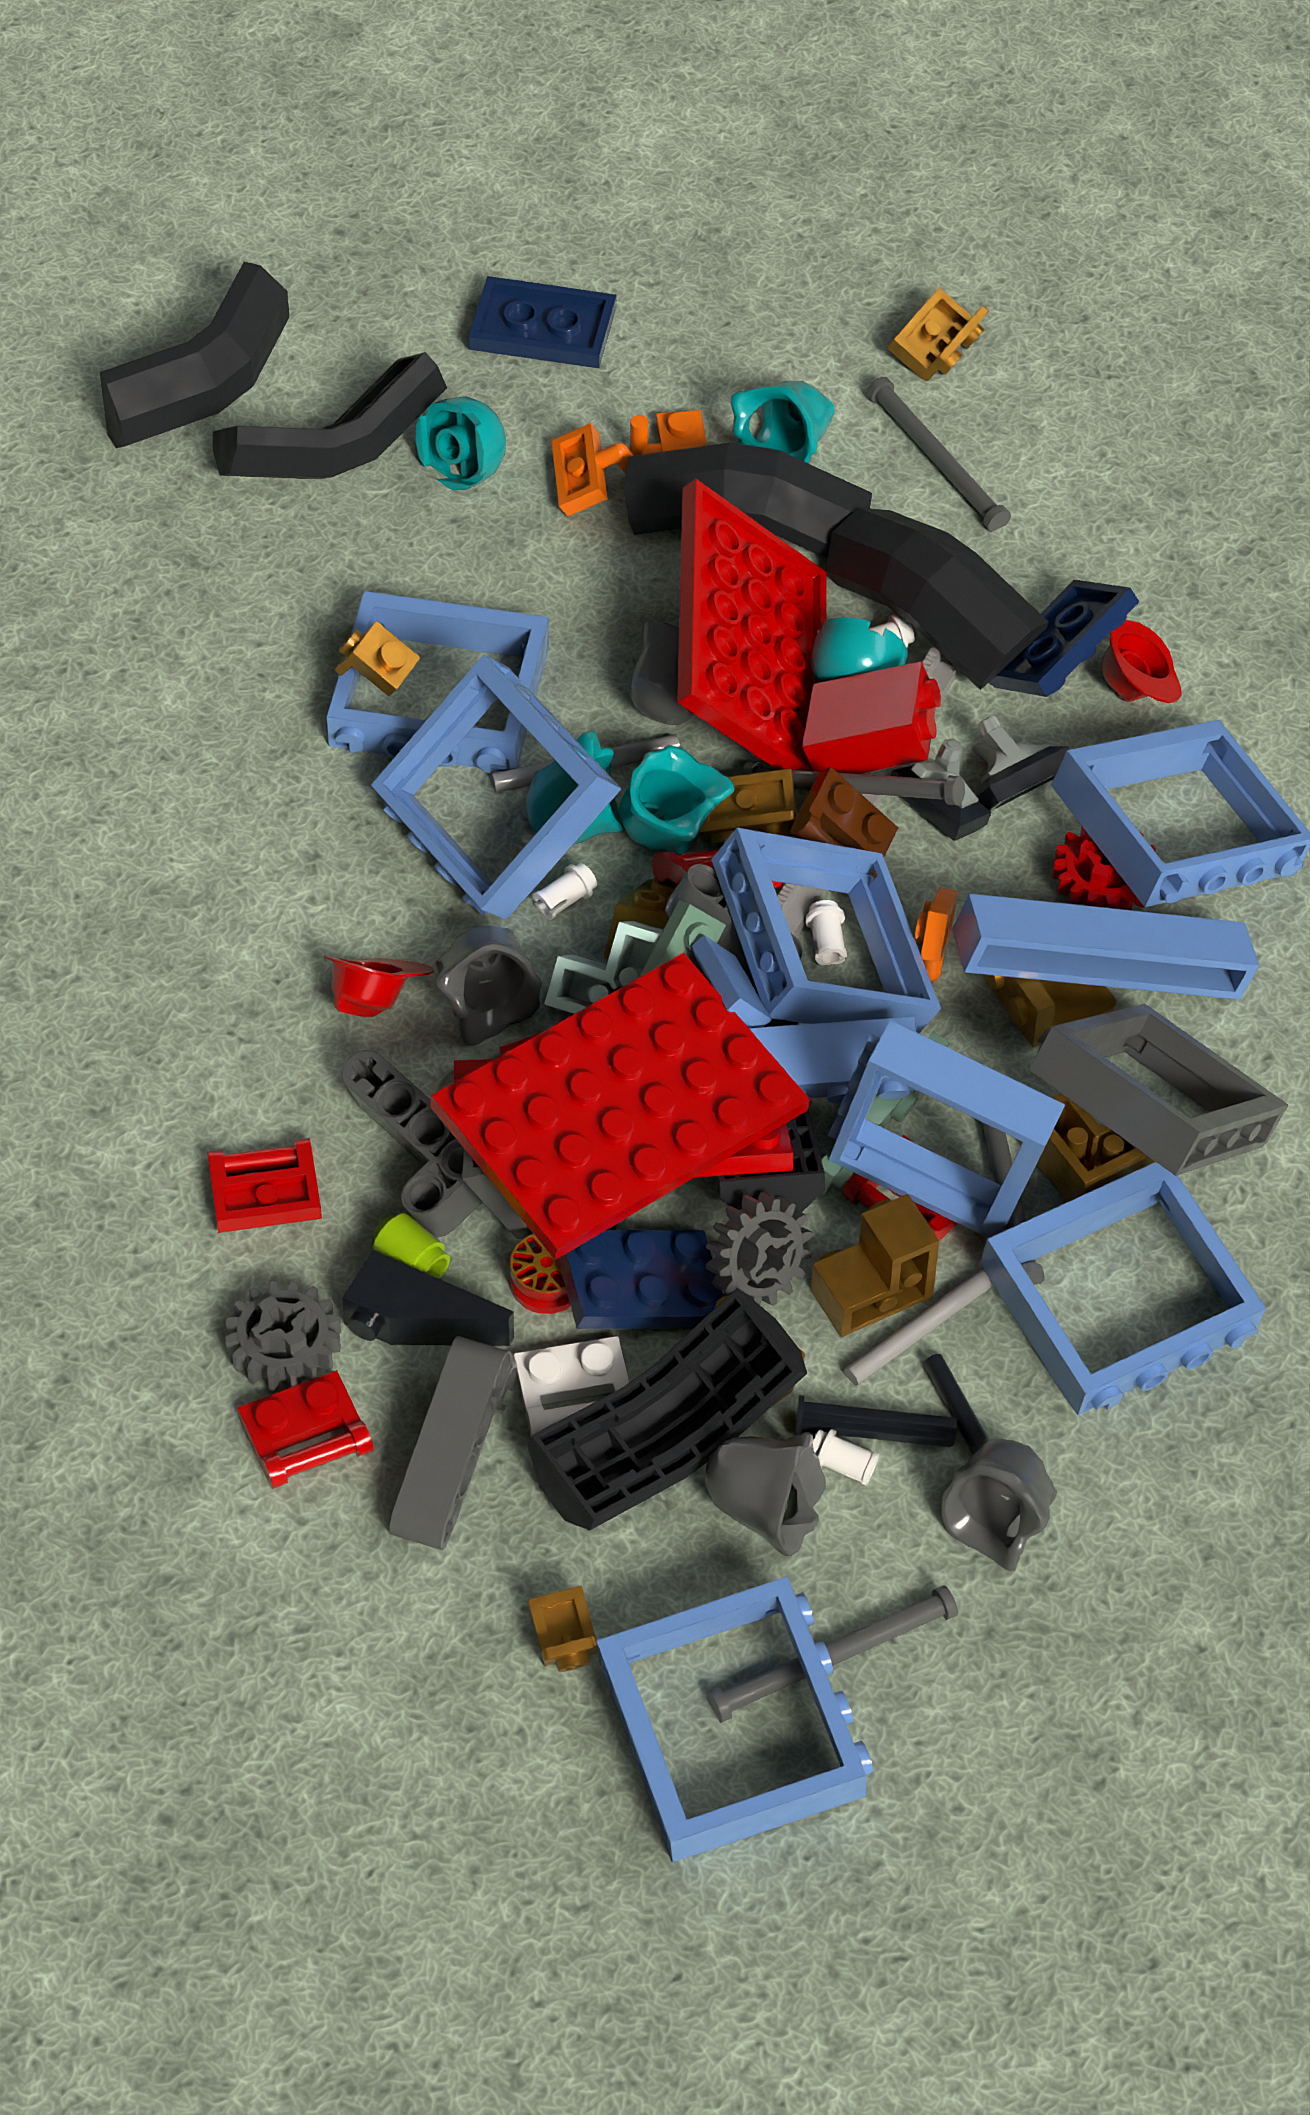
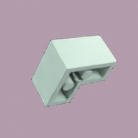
(582, 981)

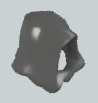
(656, 675)
(492, 1006)
(753, 1481)
(986, 1520)

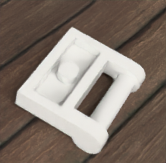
(567, 1374)

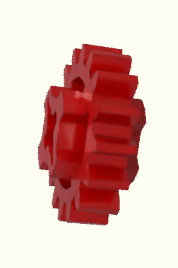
(1089, 875)

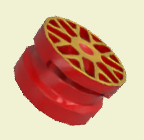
(527, 1283)

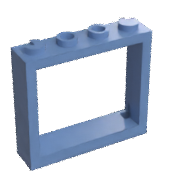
(445, 626)
(438, 738)
(1205, 747)
(746, 872)
(961, 1085)
(1084, 1216)
(765, 1810)

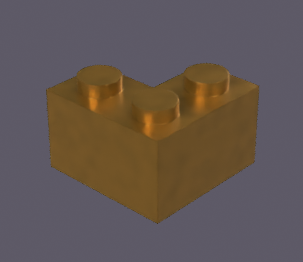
(1086, 1154)
(883, 1272)

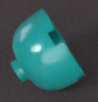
(461, 433)
(850, 649)

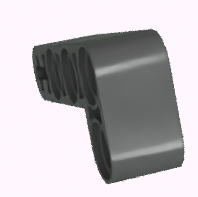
(414, 1130)
(451, 1441)

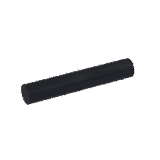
(955, 1401)

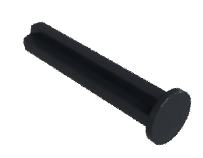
(875, 1424)

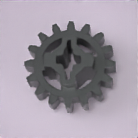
(759, 1248)
(281, 1337)

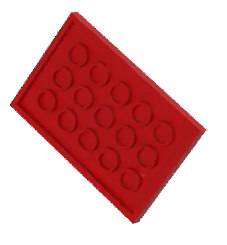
(746, 628)
(619, 1105)

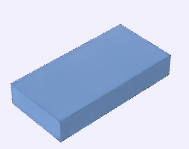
(730, 982)

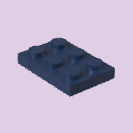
(542, 322)
(1076, 625)
(640, 1280)

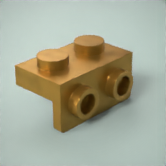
(935, 333)
(758, 803)

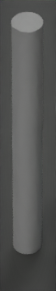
(622, 755)
(918, 1327)

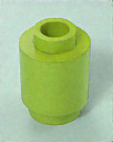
(411, 1244)

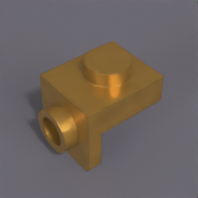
(377, 657)
(564, 1629)

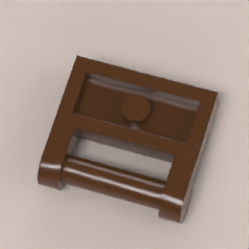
(844, 815)

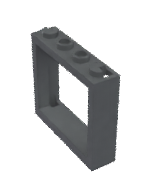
(1239, 1108)

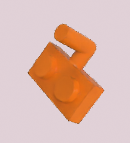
(674, 432)
(581, 466)
(935, 929)

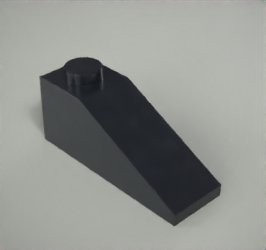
(418, 1309)

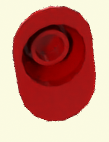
(1140, 665)
(370, 984)

